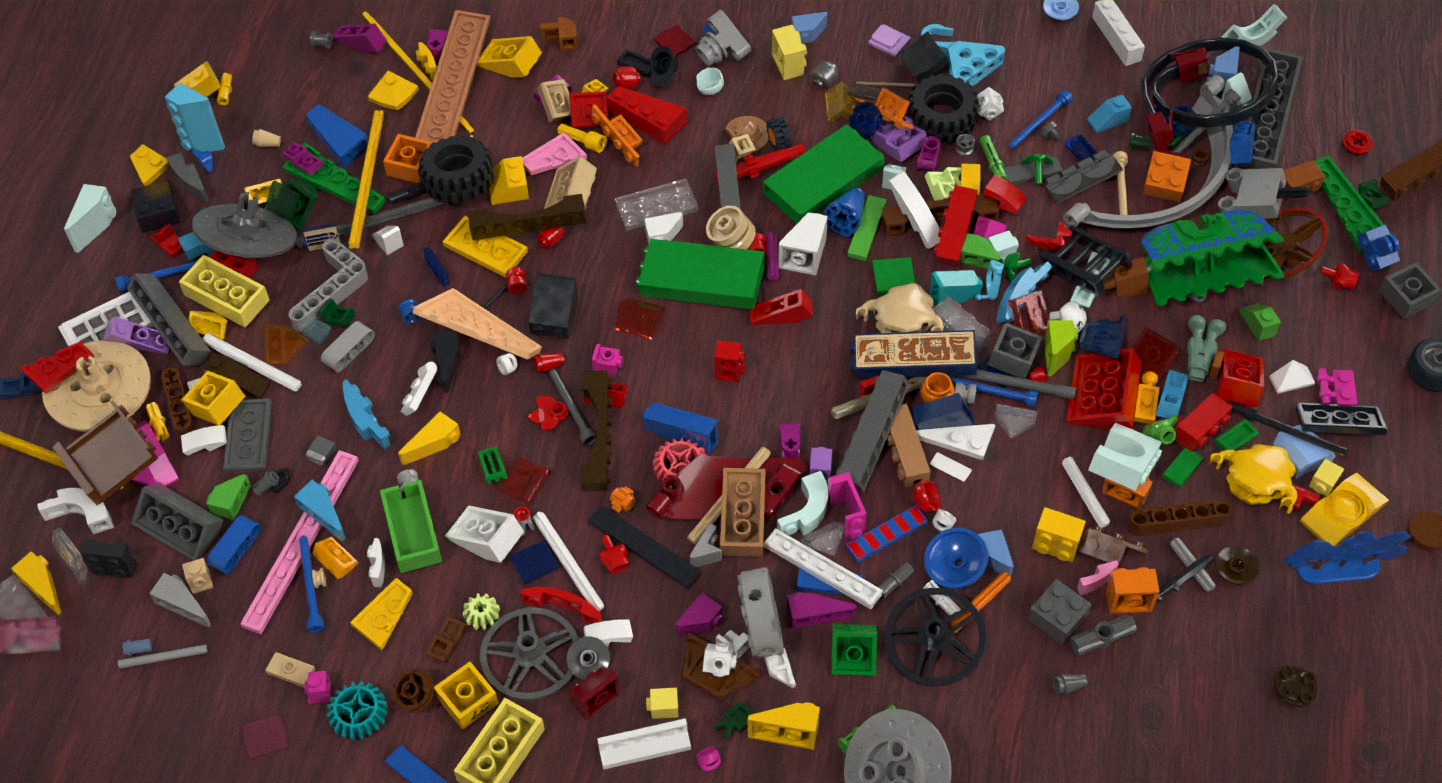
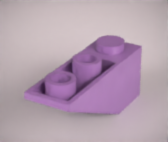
(135, 335)

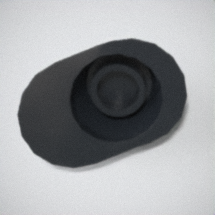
(663, 66)

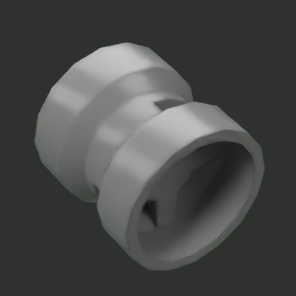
(967, 392)
(405, 477)

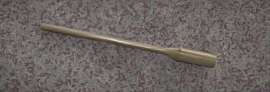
(886, 84)

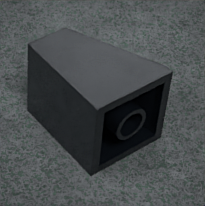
(553, 305)

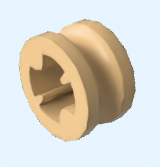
(319, 578)

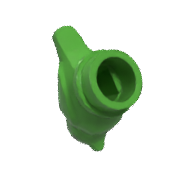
(1162, 430)

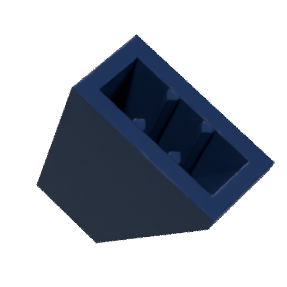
(943, 413)

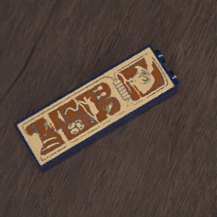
(914, 353)

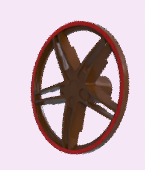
(1289, 250)

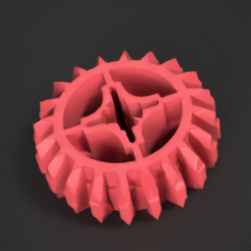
(678, 454)

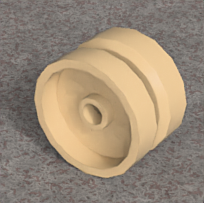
(730, 228)

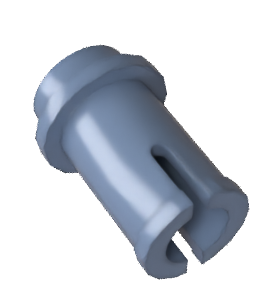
(138, 646)

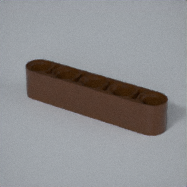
(1171, 523)

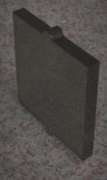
(864, 92)

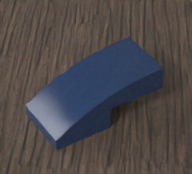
(17, 387)

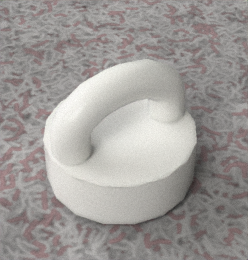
(505, 365)
(945, 518)

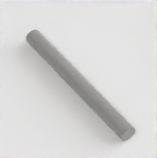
(163, 656)

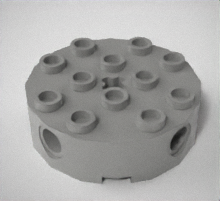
(760, 612)

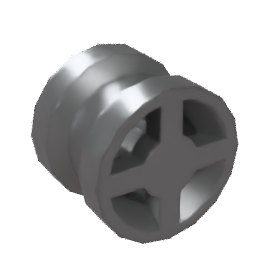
(964, 145)

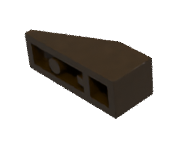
(247, 381)

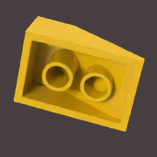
(510, 56)
(786, 725)

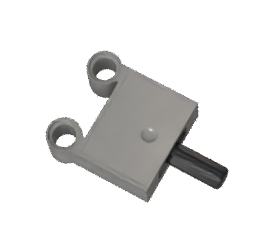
(1259, 191)

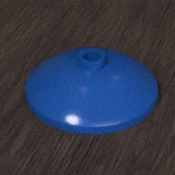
(948, 549)

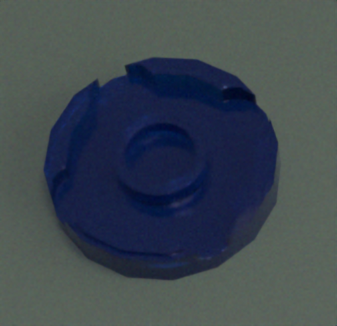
(865, 119)

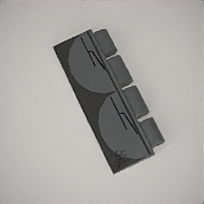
(1087, 175)

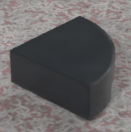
(284, 476)

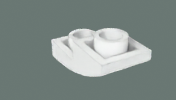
(207, 438)
(377, 562)
(610, 631)

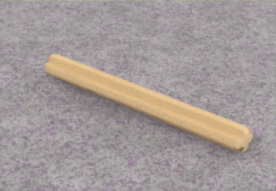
(716, 510)

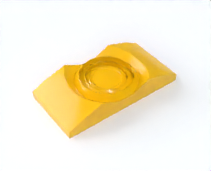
(1344, 510)

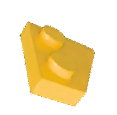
(148, 164)

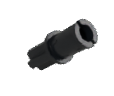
(405, 193)

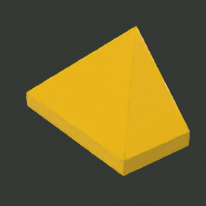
(261, 190)
(208, 323)

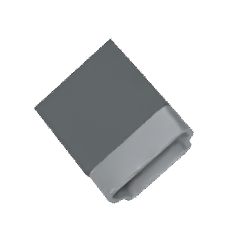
(320, 450)

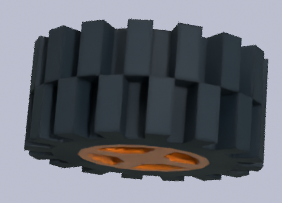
(778, 133)

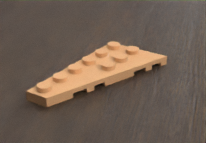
(471, 319)

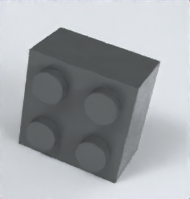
(1410, 290)
(1015, 351)
(1059, 612)

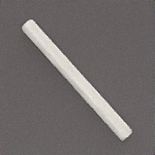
(252, 362)
(567, 560)

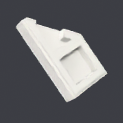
(780, 669)

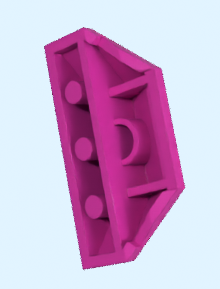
(160, 470)

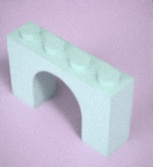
(1126, 457)

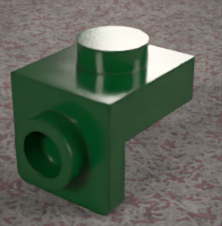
(1371, 194)
(336, 315)

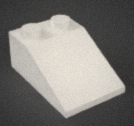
(486, 532)

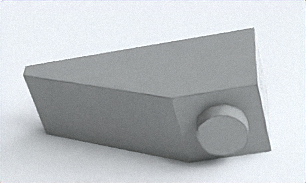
(173, 595)

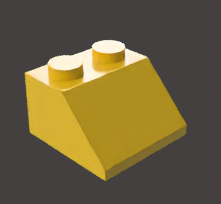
(201, 80)
(509, 181)

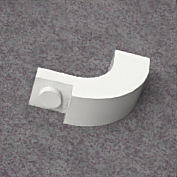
(76, 501)

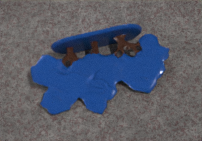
(1349, 561)

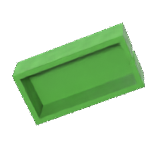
(411, 527)

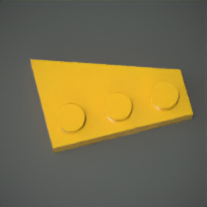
(382, 614)

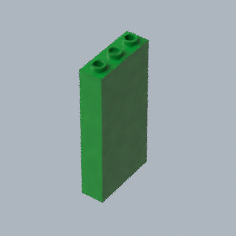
(823, 174)
(701, 273)

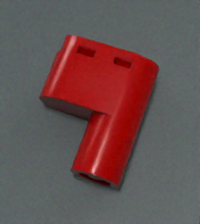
(1305, 496)

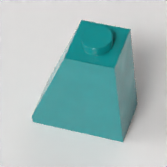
(956, 284)

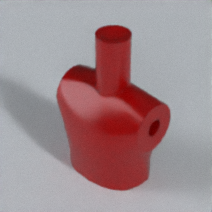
(1341, 277)
(613, 557)

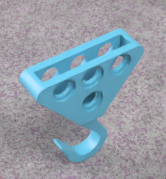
(967, 58)

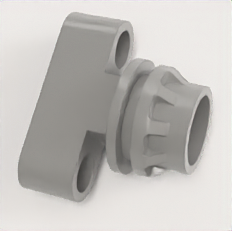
(713, 48)

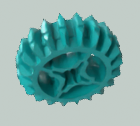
(351, 700)

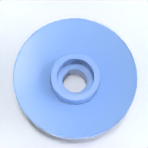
(1061, 8)

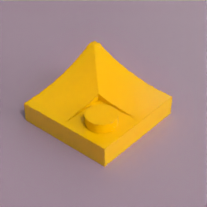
(393, 91)

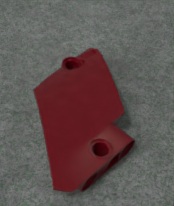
(702, 485)

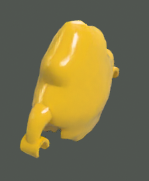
(1259, 474)

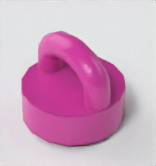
(707, 757)

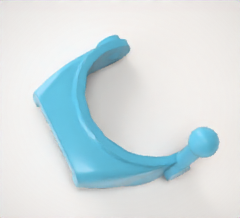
(992, 284)

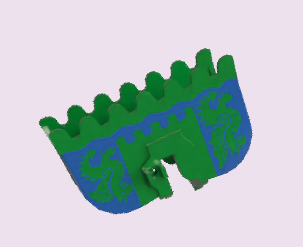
(1218, 254)

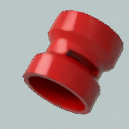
(759, 243)
(516, 280)

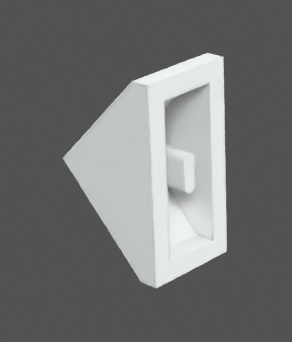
(389, 239)

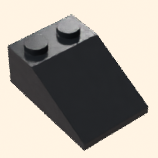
(155, 206)

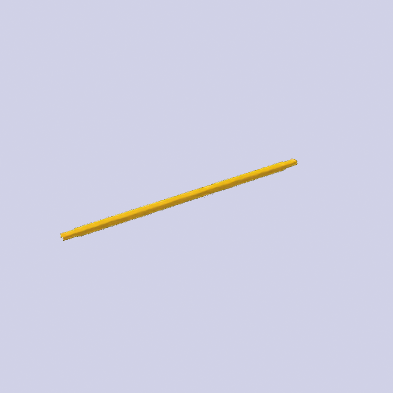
(410, 64)

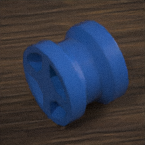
(406, 309)

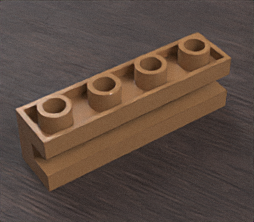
(907, 449)

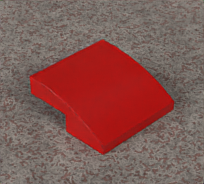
(1010, 196)

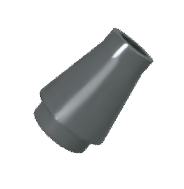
(1068, 683)

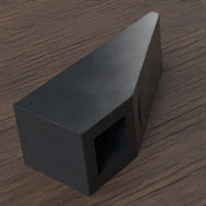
(448, 356)

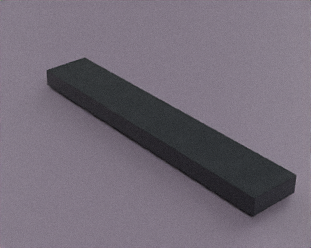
(644, 547)

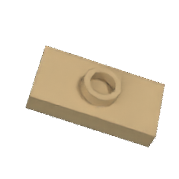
(289, 669)

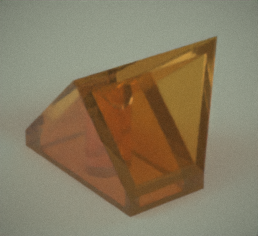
(282, 343)

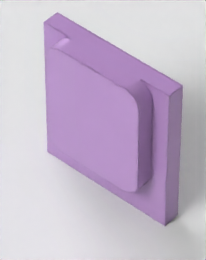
(889, 40)

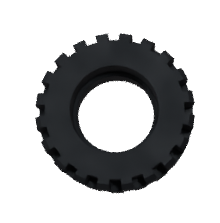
(948, 92)
(458, 185)

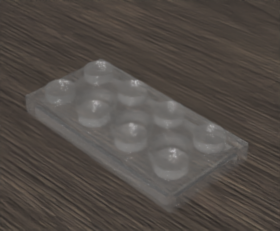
(654, 202)

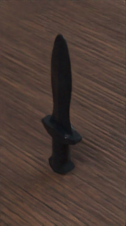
(1175, 582)

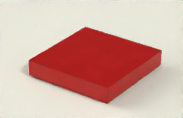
(581, 108)

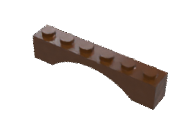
(896, 223)

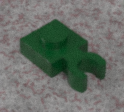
(735, 718)

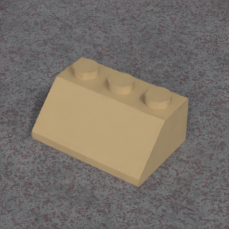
(572, 179)

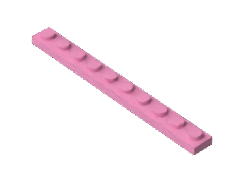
(290, 557)

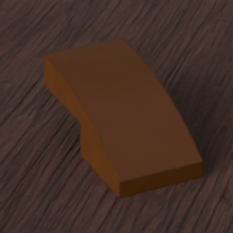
(447, 639)

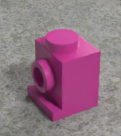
(606, 359)
(318, 687)

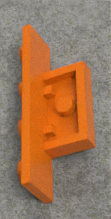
(892, 108)
(621, 133)

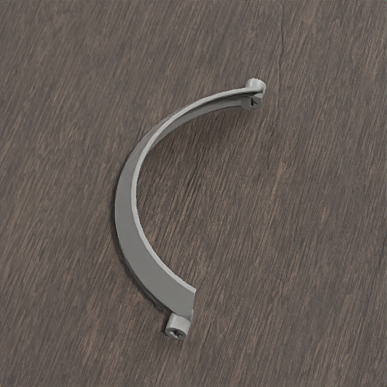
(1220, 162)

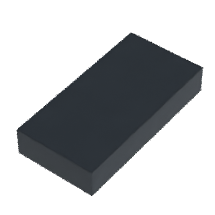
(637, 61)

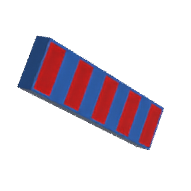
(886, 534)

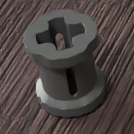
(321, 39)

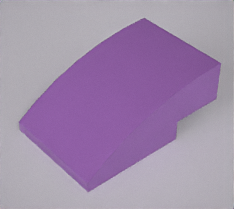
(898, 142)

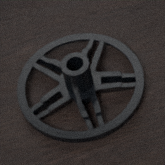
(935, 636)

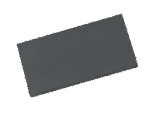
(248, 436)

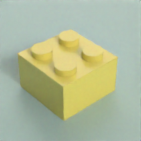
(788, 52)

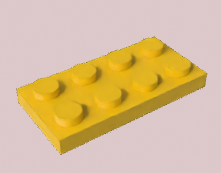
(494, 253)

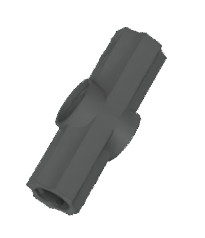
(1113, 629)

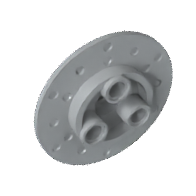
(879, 745)

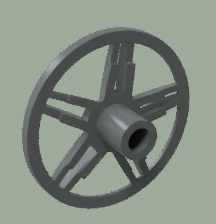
(528, 652)

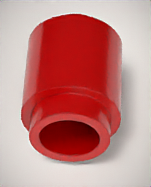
(549, 237)

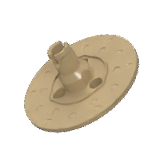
(86, 395)

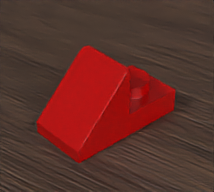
(167, 241)

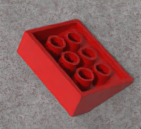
(1105, 390)

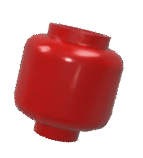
(626, 77)

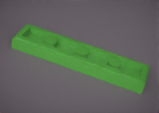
(868, 227)

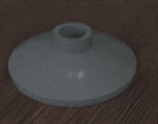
(598, 656)

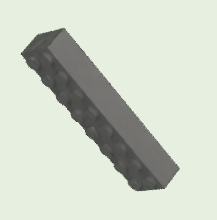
(1272, 119)

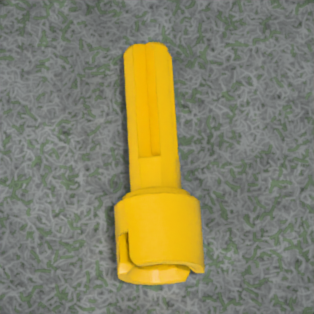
(591, 140)

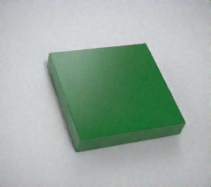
(892, 273)

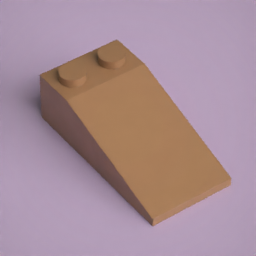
(742, 512)

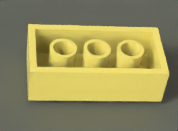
(224, 291)
(500, 745)

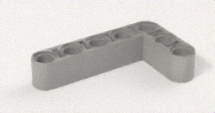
(350, 276)

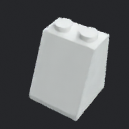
(804, 245)

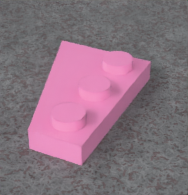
(552, 155)

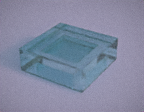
(317, 331)

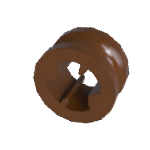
(1197, 154)

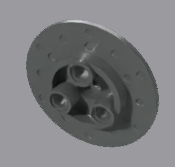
(244, 229)

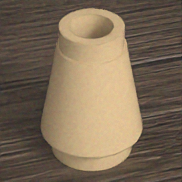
(265, 139)

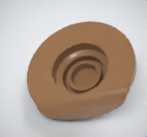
(752, 126)

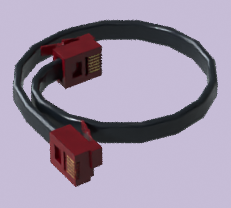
(1192, 65)

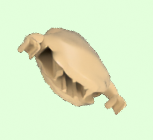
(903, 310)

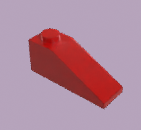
(783, 309)

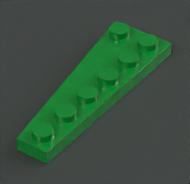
(335, 182)
(1348, 203)

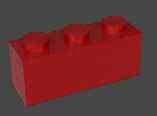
(1203, 422)

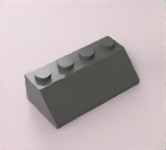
(176, 521)

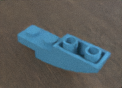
(1020, 286)
(362, 416)

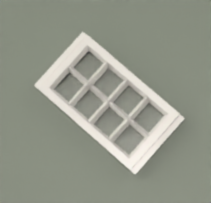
(93, 324)

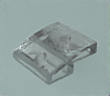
(69, 554)

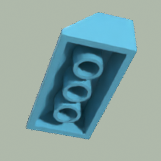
(194, 120)

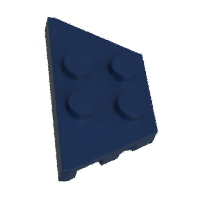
(1103, 336)

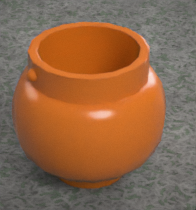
(936, 386)

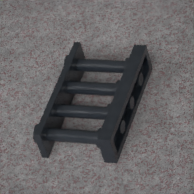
(1081, 276)

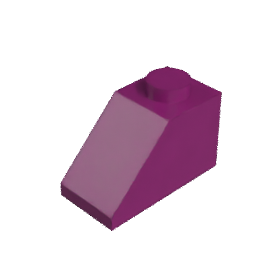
(700, 616)

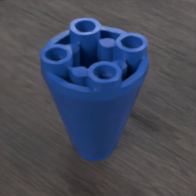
(846, 212)

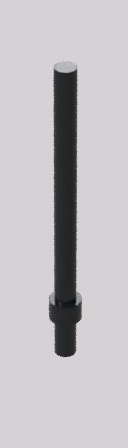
(1252, 414)

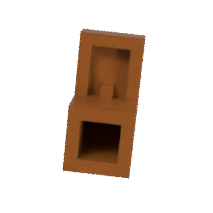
(563, 30)

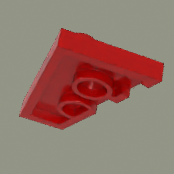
(55, 369)

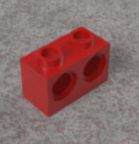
(244, 266)
(729, 361)

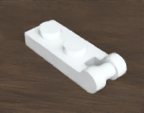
(419, 388)

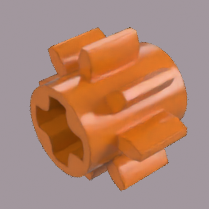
(622, 499)

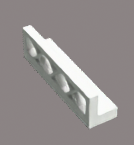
(644, 744)

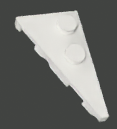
(965, 439)

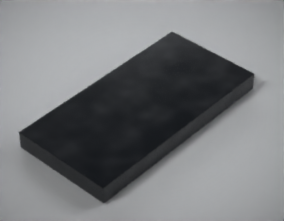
(1340, 418)

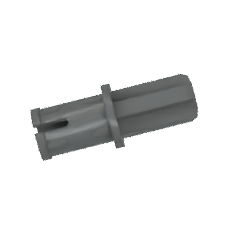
(895, 579)

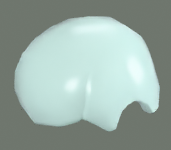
(710, 81)

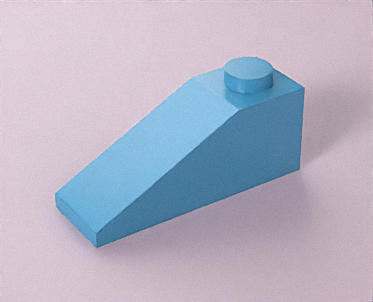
(317, 504)

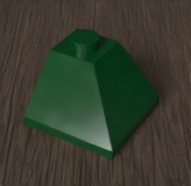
(305, 203)

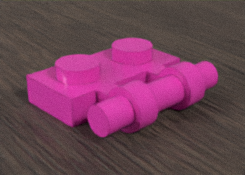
(1343, 387)

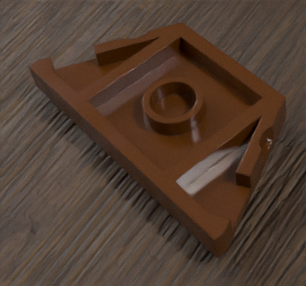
(714, 685)

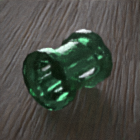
(1139, 141)

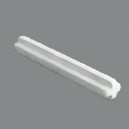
(1086, 492)

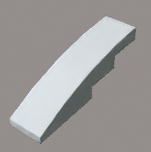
(916, 209)

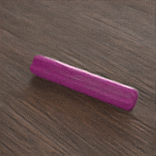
(772, 257)

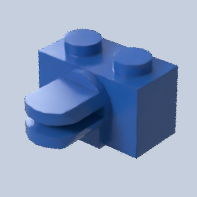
(1379, 247)

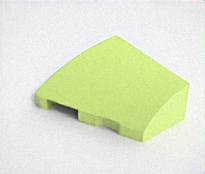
(943, 182)

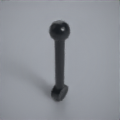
(504, 287)

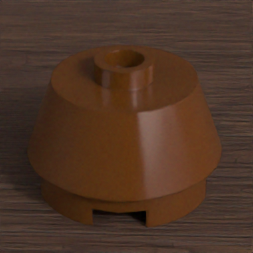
(413, 690)

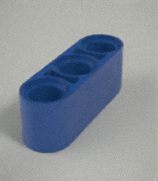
(233, 544)

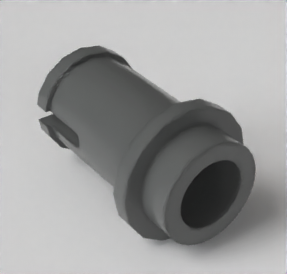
(270, 479)

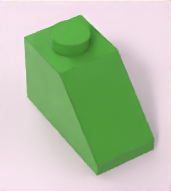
(978, 251)
(1261, 320)
(228, 497)

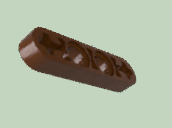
(174, 401)

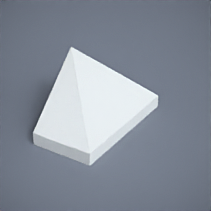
(1291, 377)

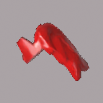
(1051, 244)

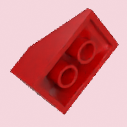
(1241, 378)

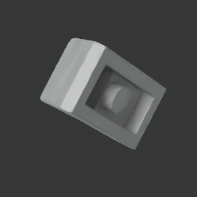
(705, 550)

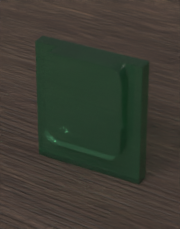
(282, 201)

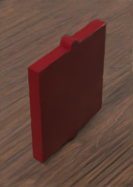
(676, 40)

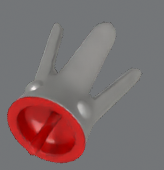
(523, 516)

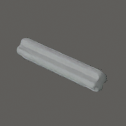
(1187, 558)

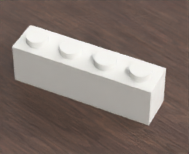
(1118, 32)

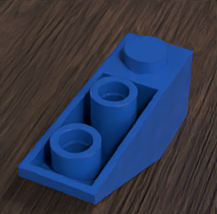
(1242, 142)

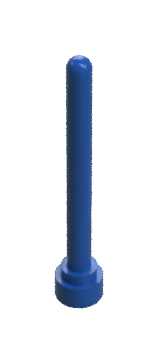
(1063, 99)
(123, 282)
(1028, 398)
(314, 622)

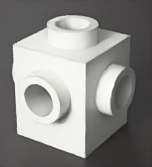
(990, 104)
(719, 659)

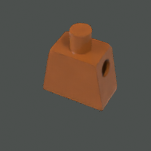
(1129, 281)

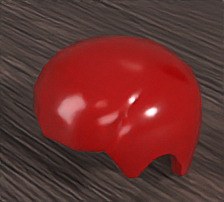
(926, 496)

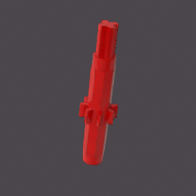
(752, 165)

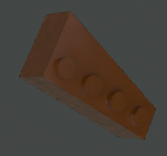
(1414, 173)

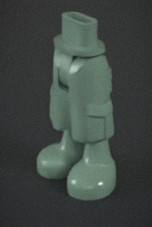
(1202, 351)

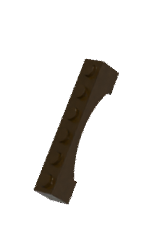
(488, 224)
(595, 471)

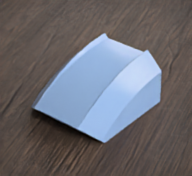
(1302, 453)

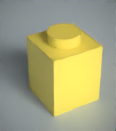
(1326, 477)
(663, 703)

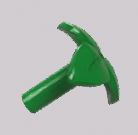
(1038, 159)
(1012, 263)

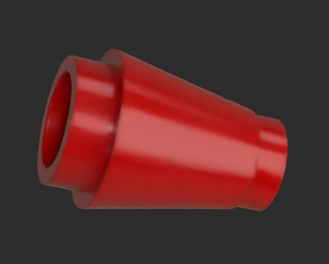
(548, 361)

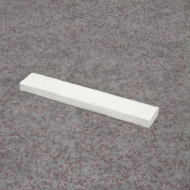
(823, 568)

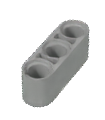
(347, 346)

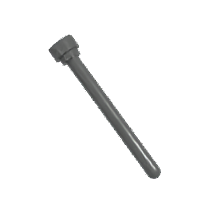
(1231, 98)
(587, 434)

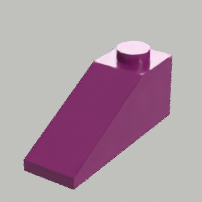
(360, 37)
(814, 609)

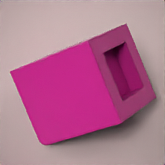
(988, 227)

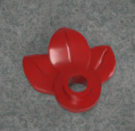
(546, 413)

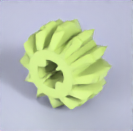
(485, 604)

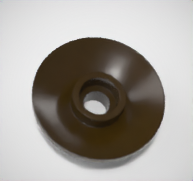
(1242, 559)

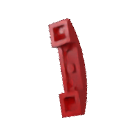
(539, 595)

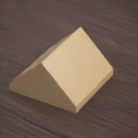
(555, 99)

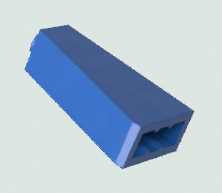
(337, 135)
(678, 423)

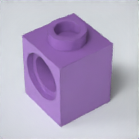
(821, 461)

